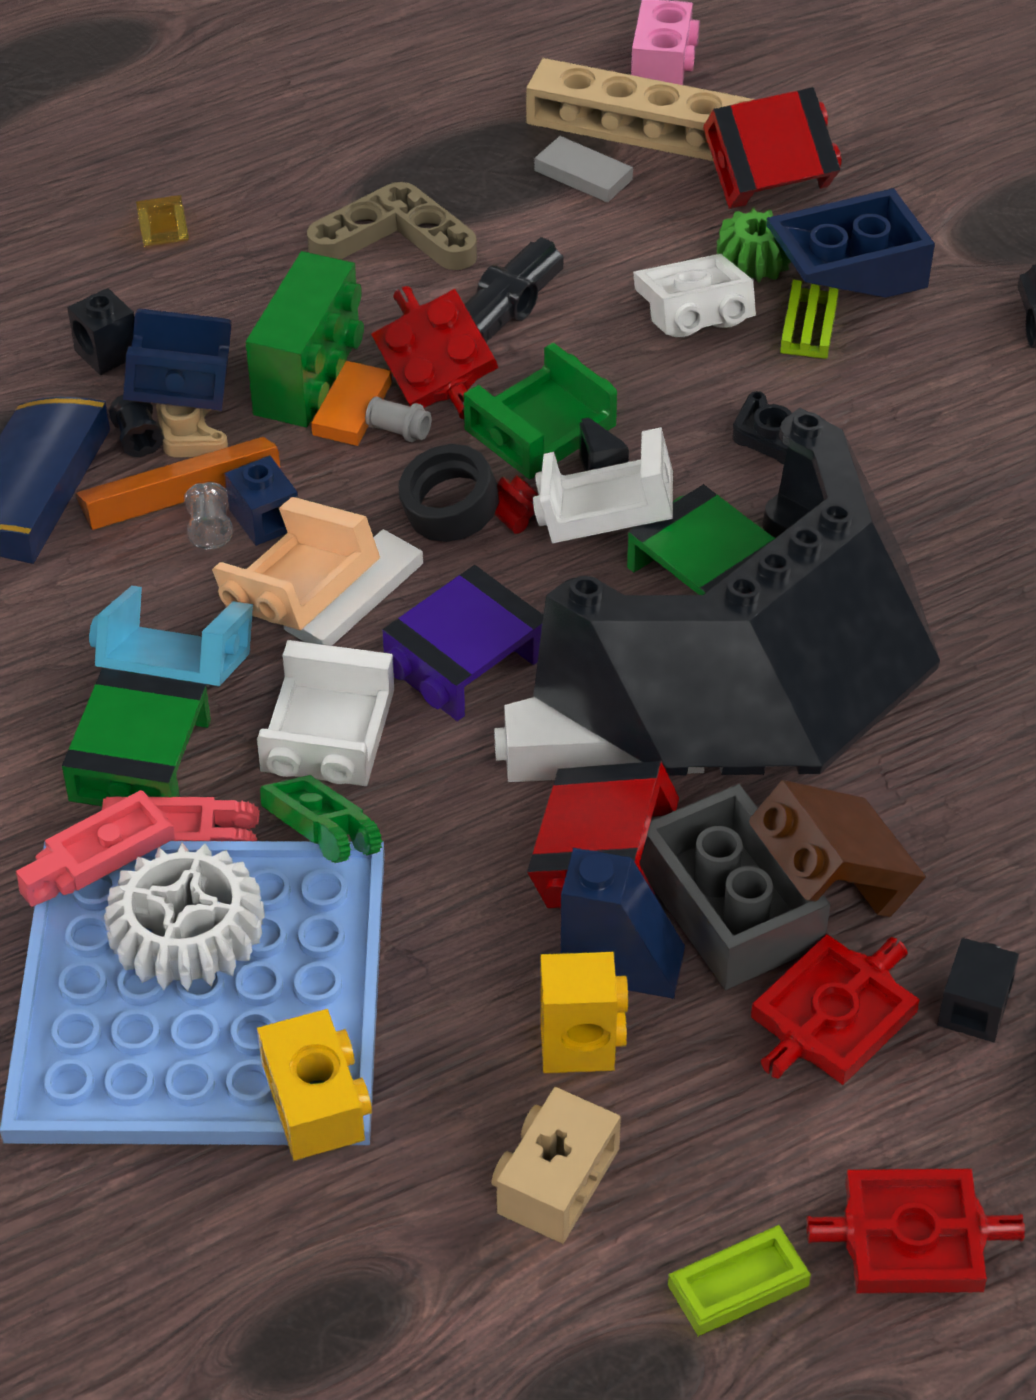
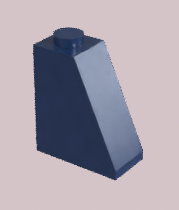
(614, 910)

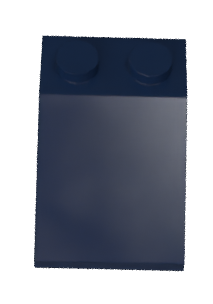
(858, 244)

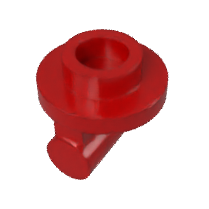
(515, 503)

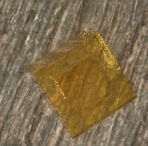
(162, 220)

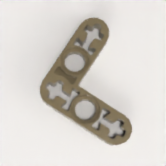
(393, 209)

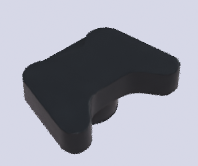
(760, 426)

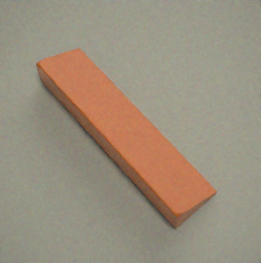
(167, 484)

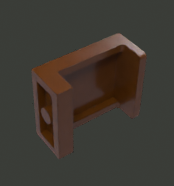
(832, 838)

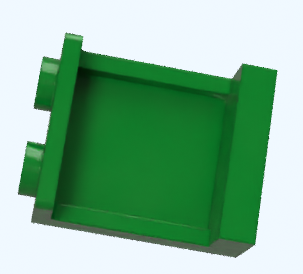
(541, 412)

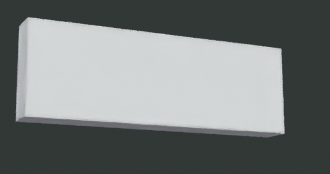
(395, 565)

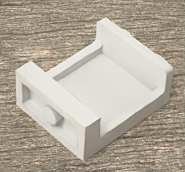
(606, 496)
(328, 713)

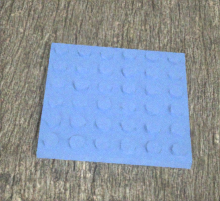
(152, 1065)

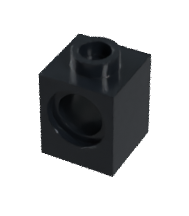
(102, 330)
(978, 989)

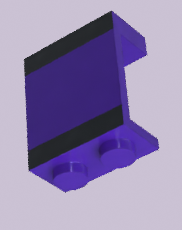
(460, 636)

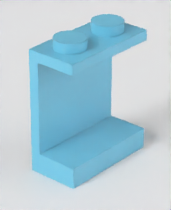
(167, 654)

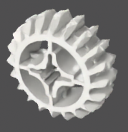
(189, 927)

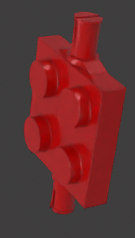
(434, 349)
(835, 1008)
(915, 1230)

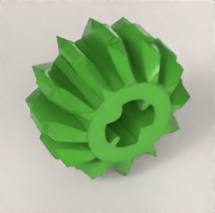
(751, 245)

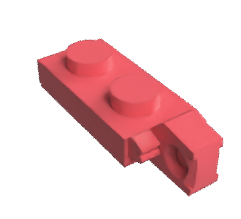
(95, 848)

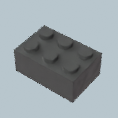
(729, 889)

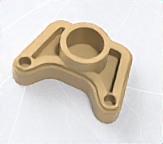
(187, 432)

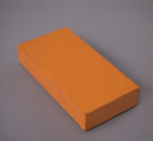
(345, 406)

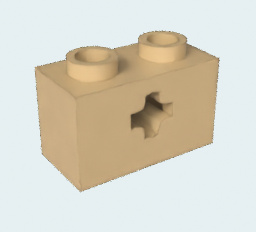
(556, 1164)

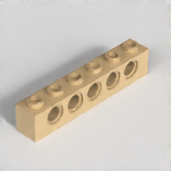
(623, 107)

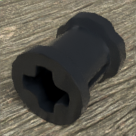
(138, 430)

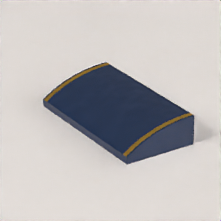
(41, 466)

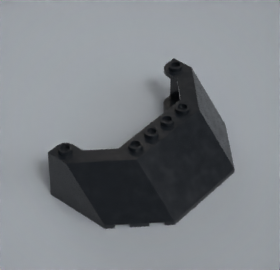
(772, 660)

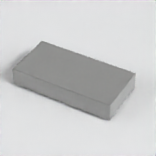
(583, 169)

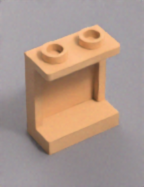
(305, 568)

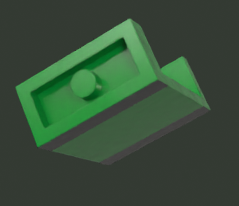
(700, 542)
(133, 736)

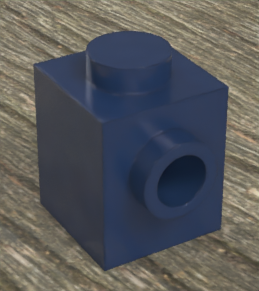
(255, 498)

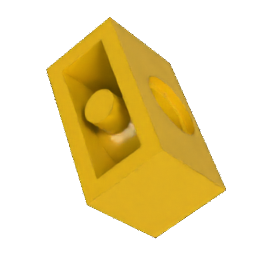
(581, 1012)
(321, 1114)

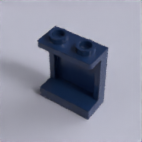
(177, 359)

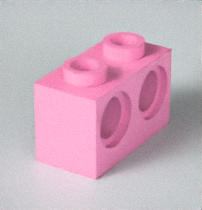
(664, 41)

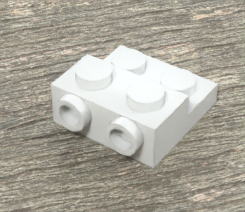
(696, 294)

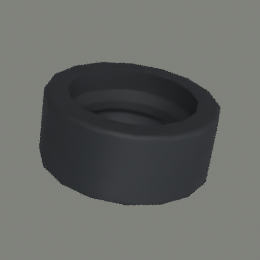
(442, 464)

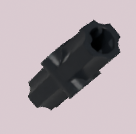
(515, 288)

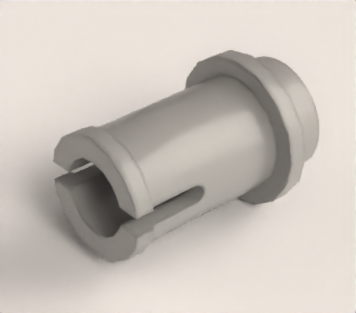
(408, 421)

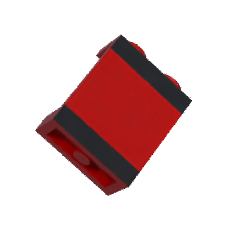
(771, 144)
(599, 812)

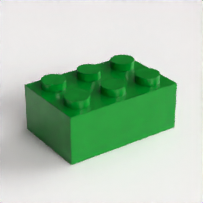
(304, 338)

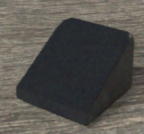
(600, 447)

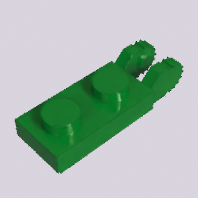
(322, 817)

